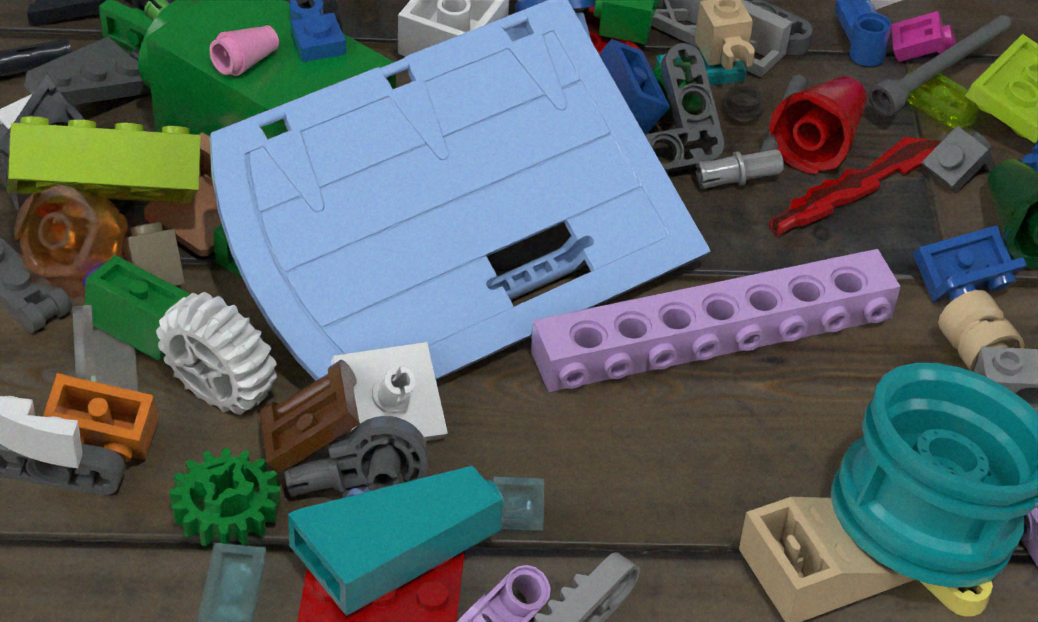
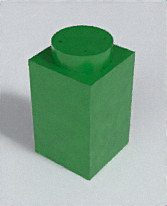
(197, 96)

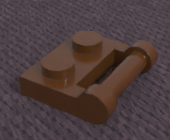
(310, 418)

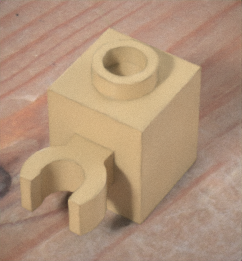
(724, 32)

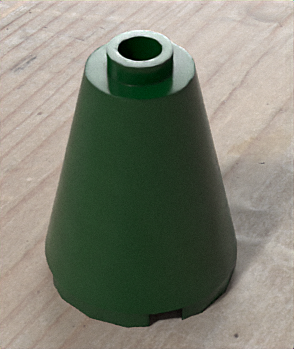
(1015, 201)

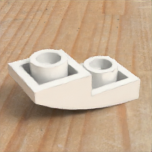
(39, 437)

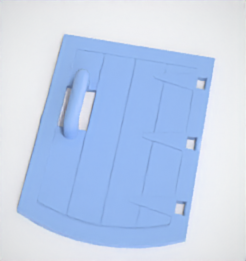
(389, 199)

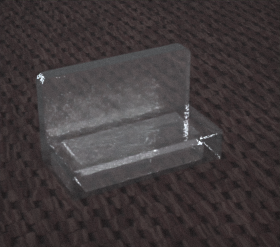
(100, 355)

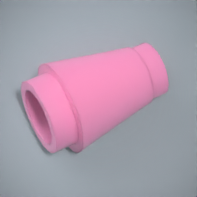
(241, 49)

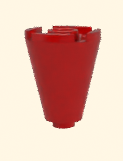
(819, 124)

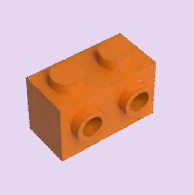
(106, 414)

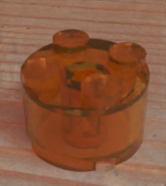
(68, 232)

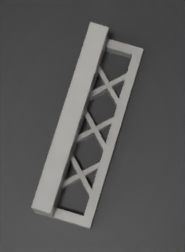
(768, 34)

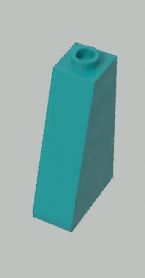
(393, 534)

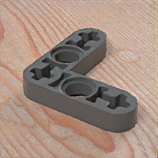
(688, 126)

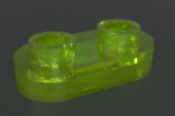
(945, 101)

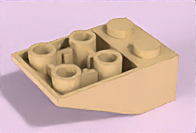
(810, 559)

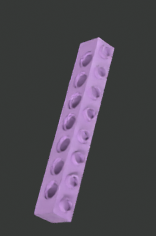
(713, 320)

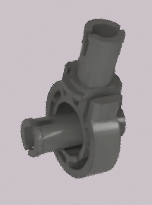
(365, 459)

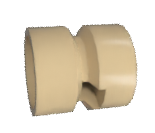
(976, 322)

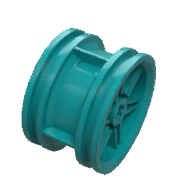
(940, 475)

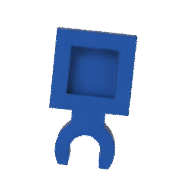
(315, 34)

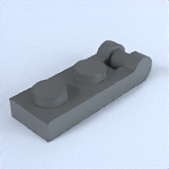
(26, 294)

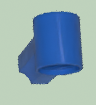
(865, 29)

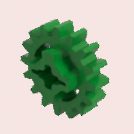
(225, 497)

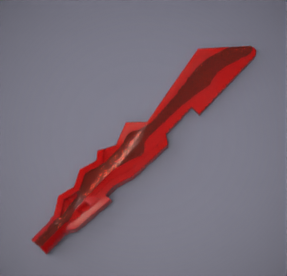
(853, 184)

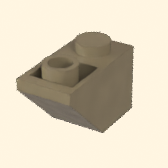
(155, 252)

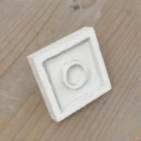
(399, 385)

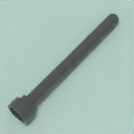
(891, 95)

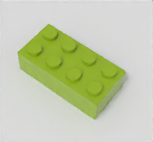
(109, 162)

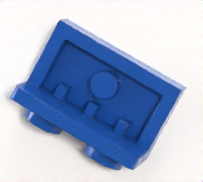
(967, 264)

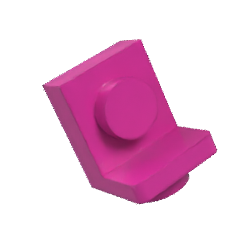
(921, 36)

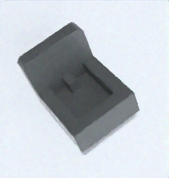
(959, 158)

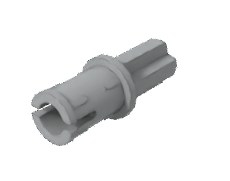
(739, 168)

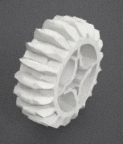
(216, 353)

